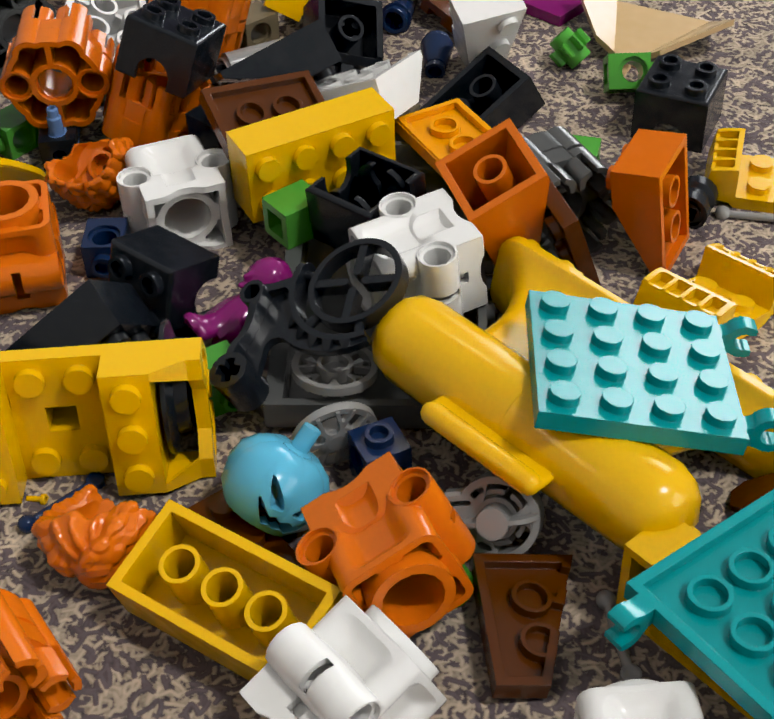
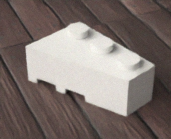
(484, 25)

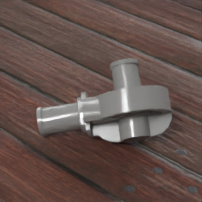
(497, 517)

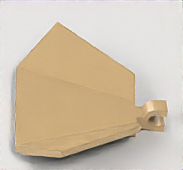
(640, 29)

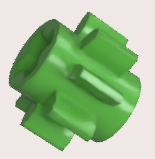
(570, 47)

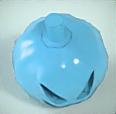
(276, 475)

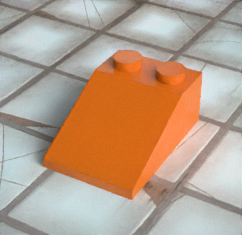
(652, 195)

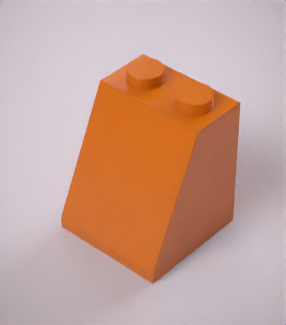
(498, 186)

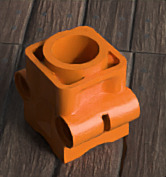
(30, 248)
(390, 544)

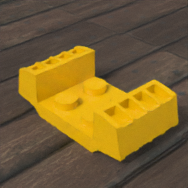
(740, 179)
(723, 287)

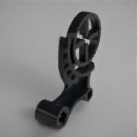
(279, 316)

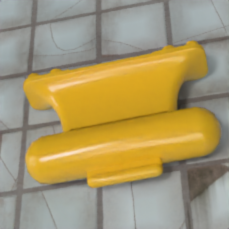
(481, 401)

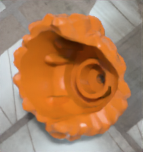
(89, 173)
(90, 535)

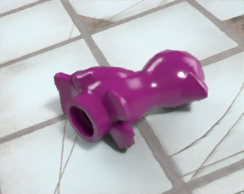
(228, 316)

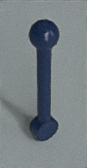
(26, 521)

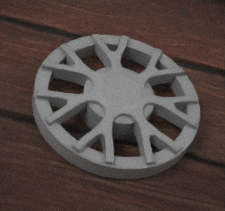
(335, 371)
(334, 430)

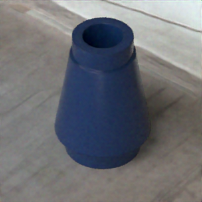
(399, 15)
(436, 53)

